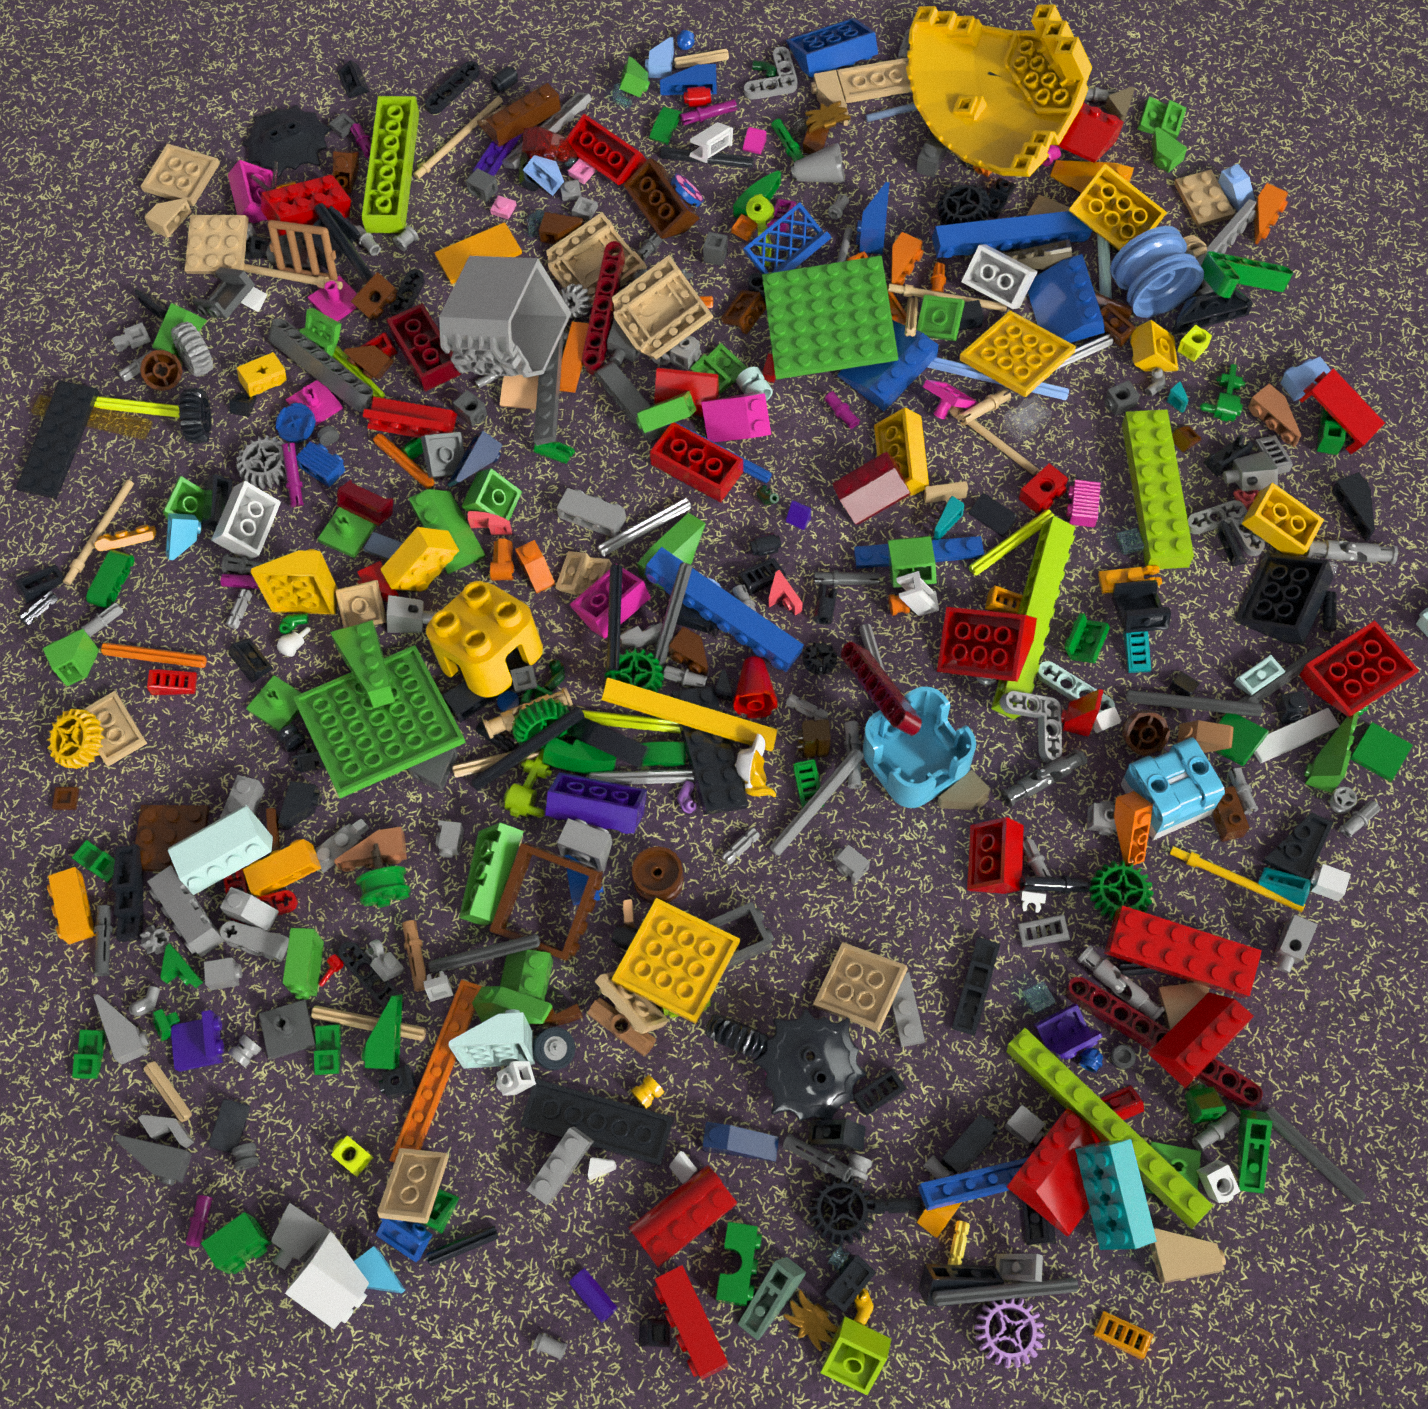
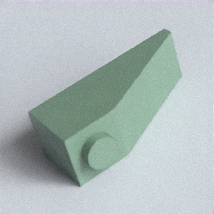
(771, 1296)

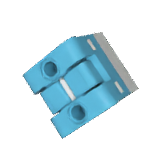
(1178, 786)

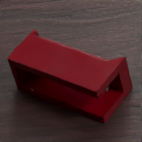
(364, 503)

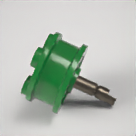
(383, 883)

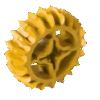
(75, 738)

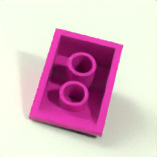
(736, 417)

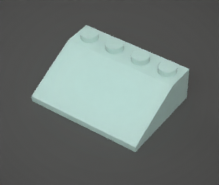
(495, 1042)

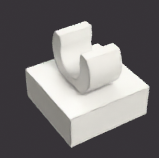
(1032, 897)
(438, 987)

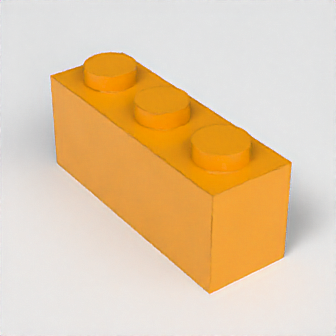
(281, 868)
(71, 905)

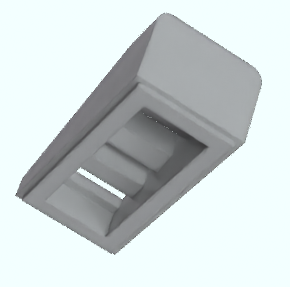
(1286, 463)
(1060, 919)

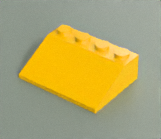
(1116, 208)
(297, 583)

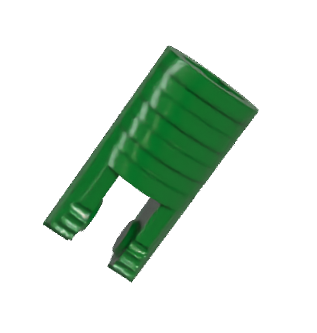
(555, 451)

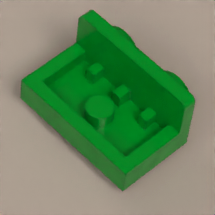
(1086, 639)

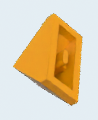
(936, 1219)

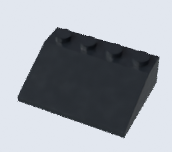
(1286, 596)

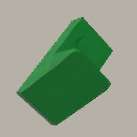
(175, 965)

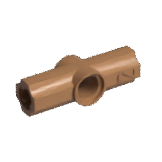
(610, 1018)

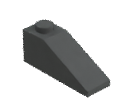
(931, 157)
(161, 1160)

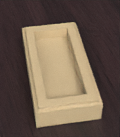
(945, 491)

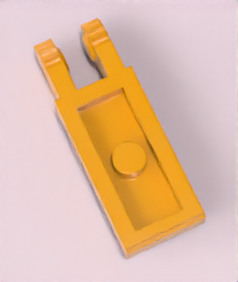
(124, 538)
(1111, 577)

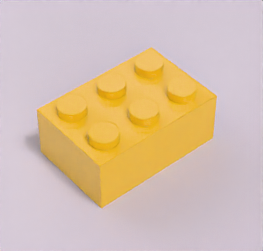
(1282, 521)
(419, 559)

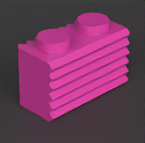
(1084, 503)

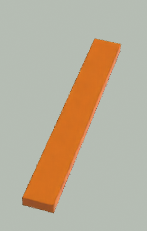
(437, 1071)

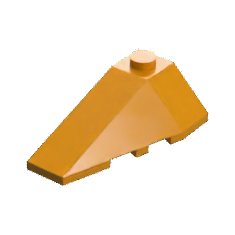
(1080, 173)

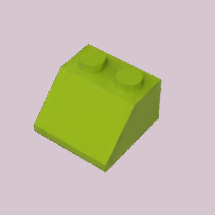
(856, 1356)

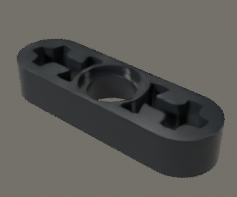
(406, 286)

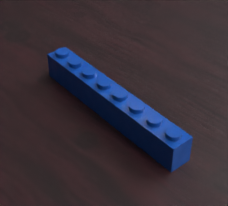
(1008, 233)
(727, 612)

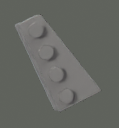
(185, 912)

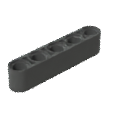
(626, 396)

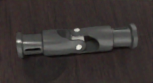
(1057, 768)

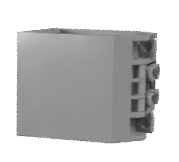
(503, 317)

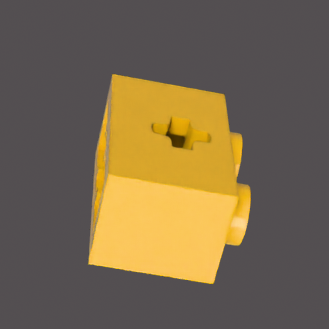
(261, 374)

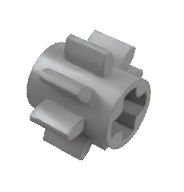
(154, 939)

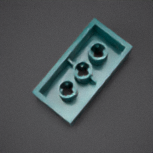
(1115, 1195)

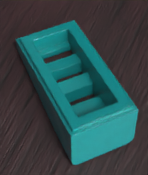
(950, 515)
(1137, 638)
(1286, 885)

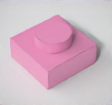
(581, 171)
(503, 207)

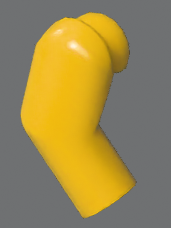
(864, 1307)

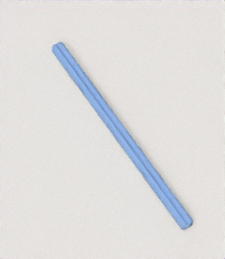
(967, 371)

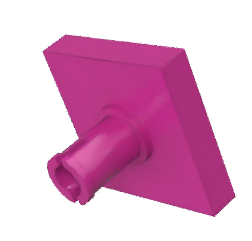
(332, 301)
(949, 396)
(318, 399)

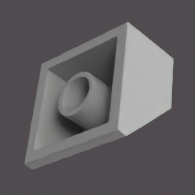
(585, 843)

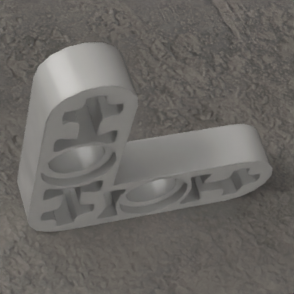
(782, 78)
(1232, 519)
(1042, 713)

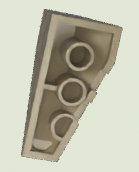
(1043, 256)

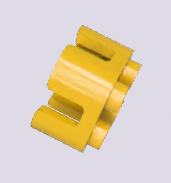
(478, 635)

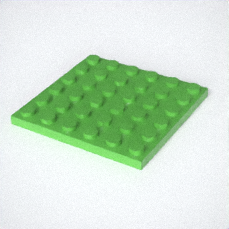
(829, 317)
(372, 743)

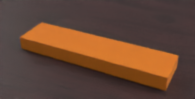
(572, 357)

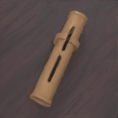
(413, 947)

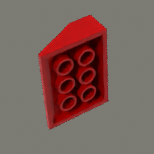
(1091, 133)
(985, 643)
(1358, 670)
(1052, 1177)

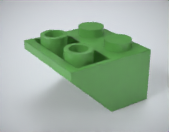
(910, 556)
(72, 656)

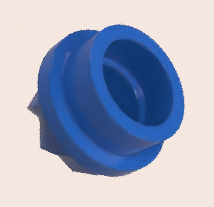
(685, 40)
(1091, 1059)

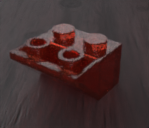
(547, 144)

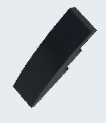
(129, 892)
(976, 986)

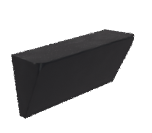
(353, 79)
(152, 304)
(993, 514)
(1230, 544)
(249, 660)
(229, 1126)
(1037, 1228)

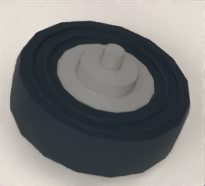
(553, 1048)

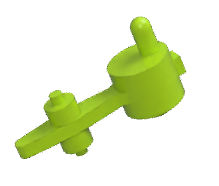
(761, 212)
(521, 799)

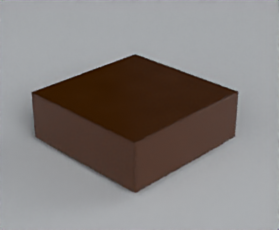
(65, 798)

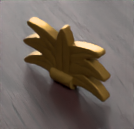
(826, 117)
(811, 1320)

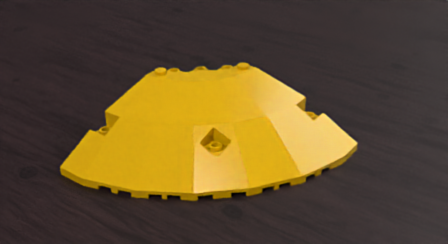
(1008, 116)

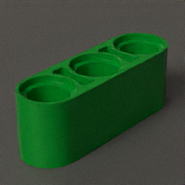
(109, 579)

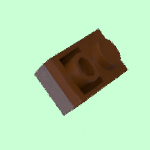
(345, 168)
(556, 227)
(371, 359)
(689, 649)

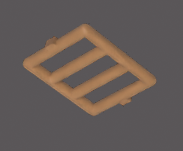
(307, 230)

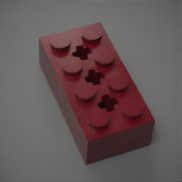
(421, 346)

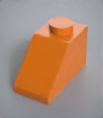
(535, 566)

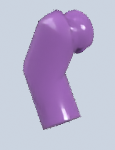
(684, 798)

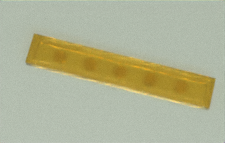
(105, 420)

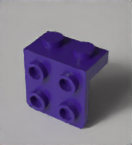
(1066, 1032)
(197, 1042)

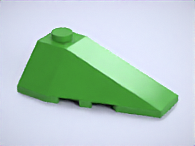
(679, 541)
(1332, 761)

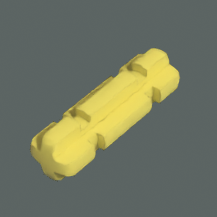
(958, 1243)

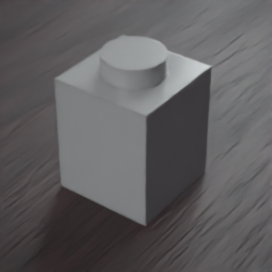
(222, 973)

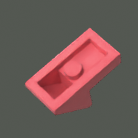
(782, 591)

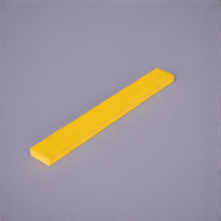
(687, 713)

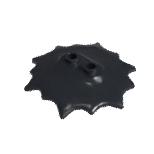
(286, 138)
(795, 1078)

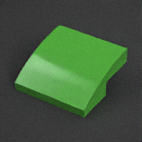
(1161, 115)
(321, 330)
(723, 363)

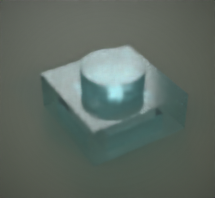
(1129, 541)
(1038, 997)

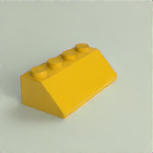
(904, 440)

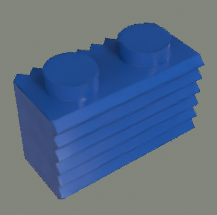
(320, 464)

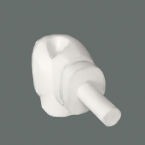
(290, 643)

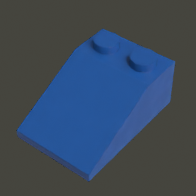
(873, 223)

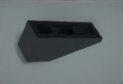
(1356, 500)
(948, 1277)

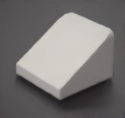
(254, 299)
(1106, 719)
(600, 1167)
(683, 1167)

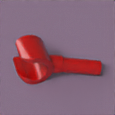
(335, 965)

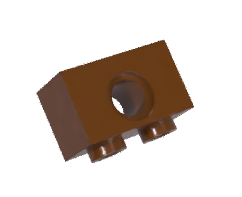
(379, 285)
(1230, 817)

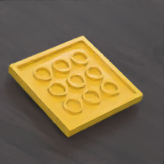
(1017, 353)
(676, 960)

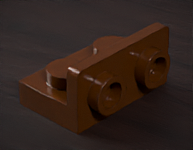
(745, 310)

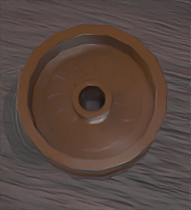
(656, 862)

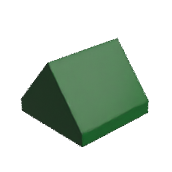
(413, 448)

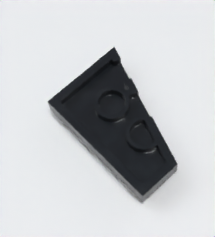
(1301, 848)

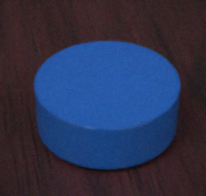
(507, 701)

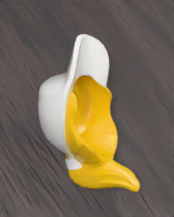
(750, 768)

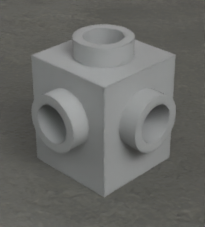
(685, 353)
(1101, 818)

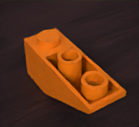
(1268, 205)
(904, 254)
(1132, 824)

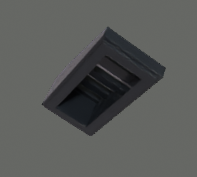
(754, 587)
(42, 588)
(885, 1099)

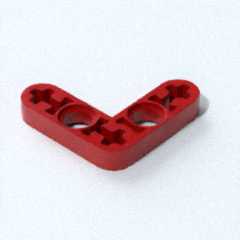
(278, 896)

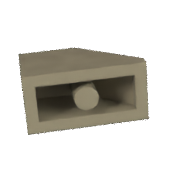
(965, 793)

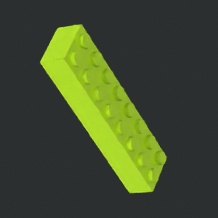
(390, 164)
(1157, 489)

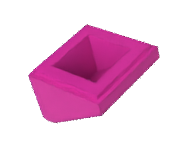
(754, 140)

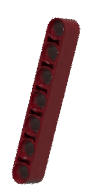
(601, 299)
(881, 689)

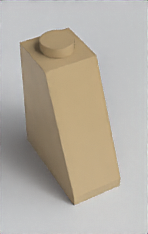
(1184, 1257)

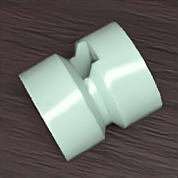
(752, 381)

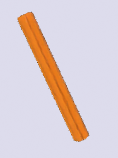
(154, 655)

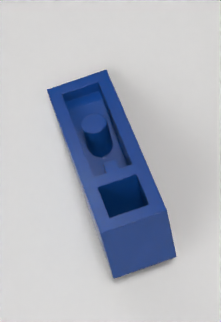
(694, 76)

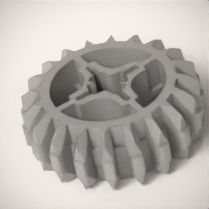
(192, 348)
(252, 462)

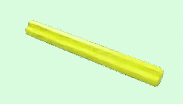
(137, 406)
(1010, 543)
(632, 721)

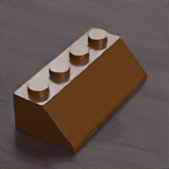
(521, 113)
(659, 200)

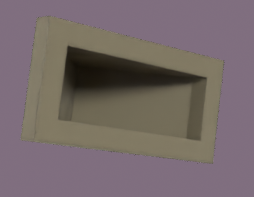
(1119, 103)

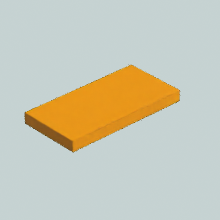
(492, 242)

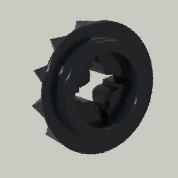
(814, 665)

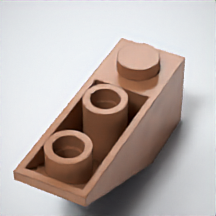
(1275, 412)
(391, 846)

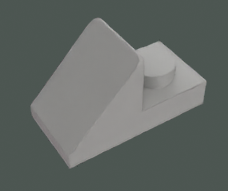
(1020, 1267)

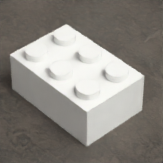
(999, 276)
(246, 520)

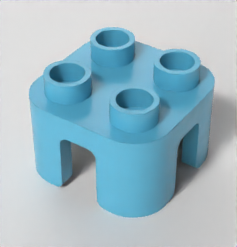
(922, 764)

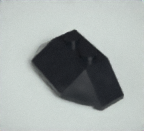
(1210, 310)

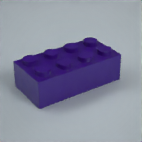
(596, 802)

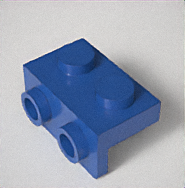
(405, 1236)

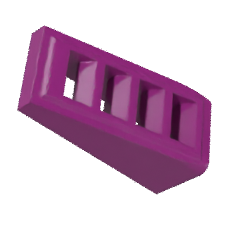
(781, 203)

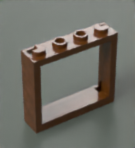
(513, 887)

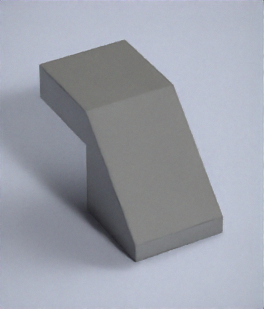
(160, 1126)

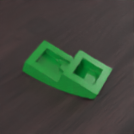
(664, 125)
(665, 754)
(95, 861)
(327, 1049)
(90, 1053)

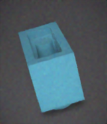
(181, 533)
(378, 1272)

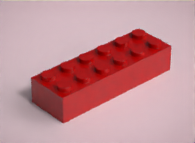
(1183, 952)

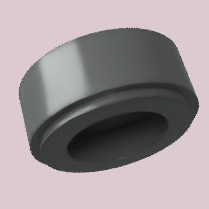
(328, 435)
(1123, 1057)

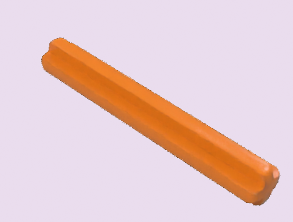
(403, 460)

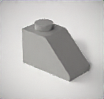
(248, 909)

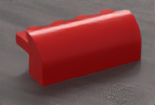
(409, 418)
(682, 1215)

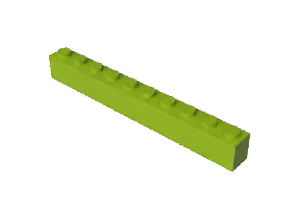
(1038, 601)
(1108, 1126)

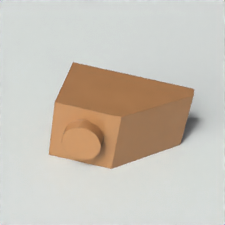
(1207, 734)

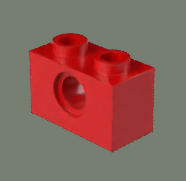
(1048, 479)

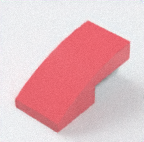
(495, 523)

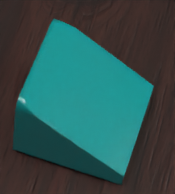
(1178, 397)

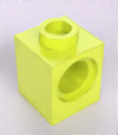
(1194, 343)
(360, 1160)

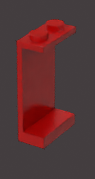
(1345, 407)

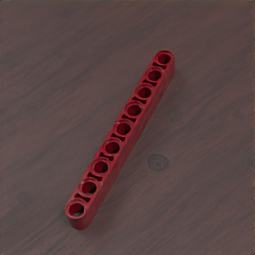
(1149, 1039)

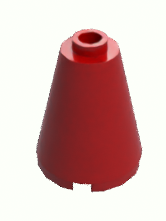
(754, 690)

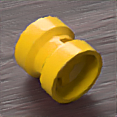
(647, 1091)

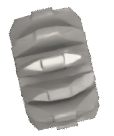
(576, 300)

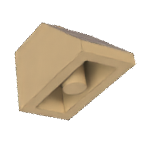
(167, 216)

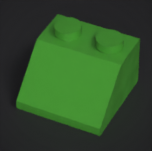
(492, 495)
(528, 973)

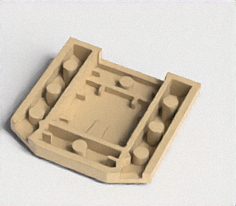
(580, 255)
(659, 309)

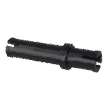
(1064, 884)

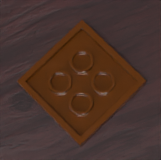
(163, 827)

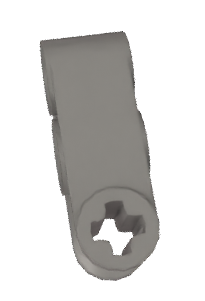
(255, 940)

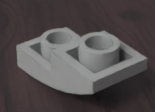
(636, 638)

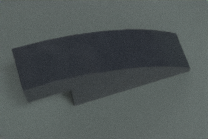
(610, 741)

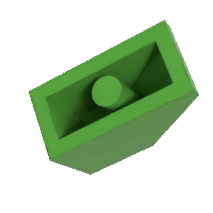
(634, 78)
(1166, 150)

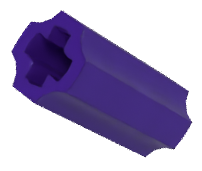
(593, 1295)

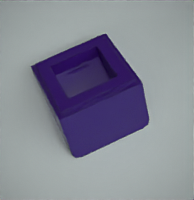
(798, 515)

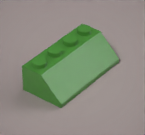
(440, 511)

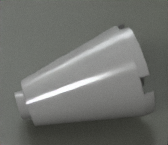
(820, 166)

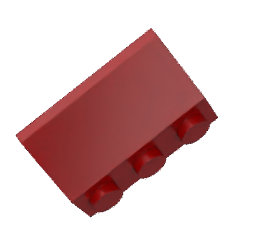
(675, 382)
(995, 856)

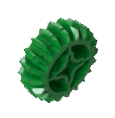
(650, 678)
(537, 718)
(1101, 891)

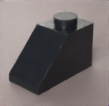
(299, 804)
(837, 1134)

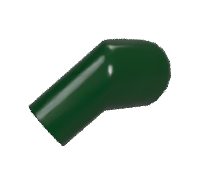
(764, 66)
(765, 496)
(557, 675)

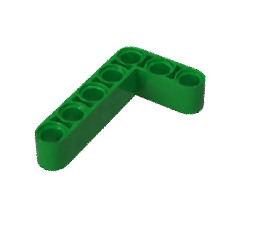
(1226, 271)

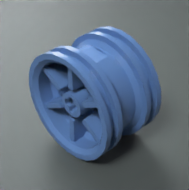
(1156, 271)

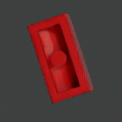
(1127, 1105)

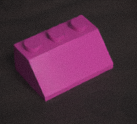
(247, 191)
(593, 603)

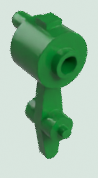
(1226, 405)

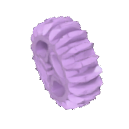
(1015, 1342)

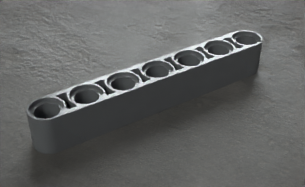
(320, 364)

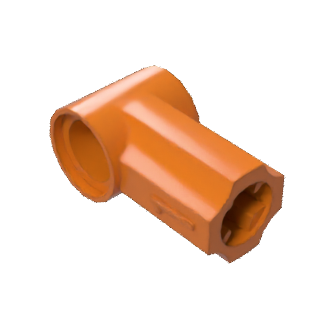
(502, 564)

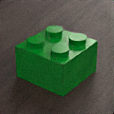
(237, 1244)

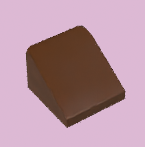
(1185, 438)

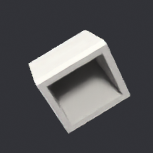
(329, 1283)

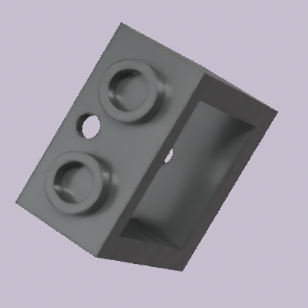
(757, 918)

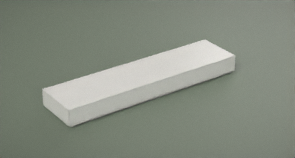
(1296, 735)

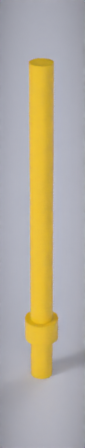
(1193, 860)

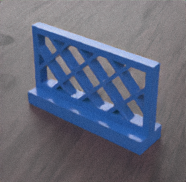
(800, 254)

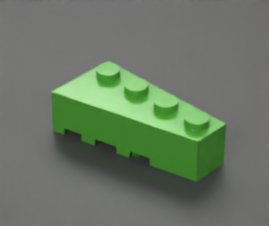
(364, 657)
(489, 872)

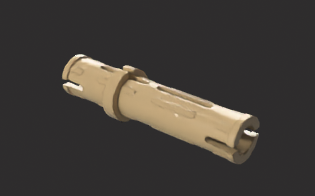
(990, 403)

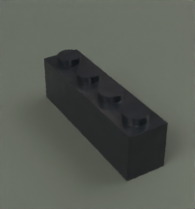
(465, 703)

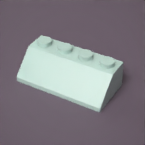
(220, 849)

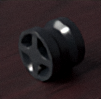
(291, 738)

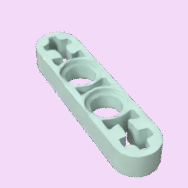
(1077, 684)

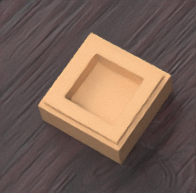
(628, 913)

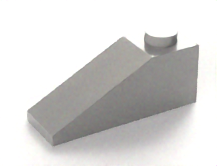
(123, 1036)

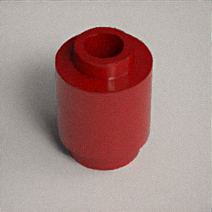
(697, 96)

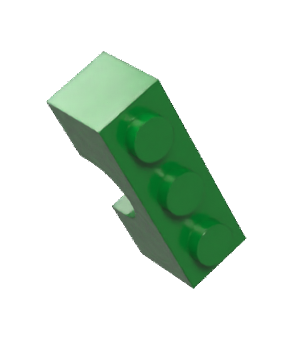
(1330, 435)
(736, 1287)

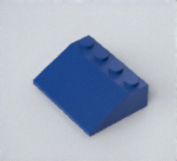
(833, 46)
(1066, 301)
(887, 381)

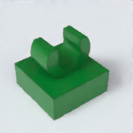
(164, 1023)

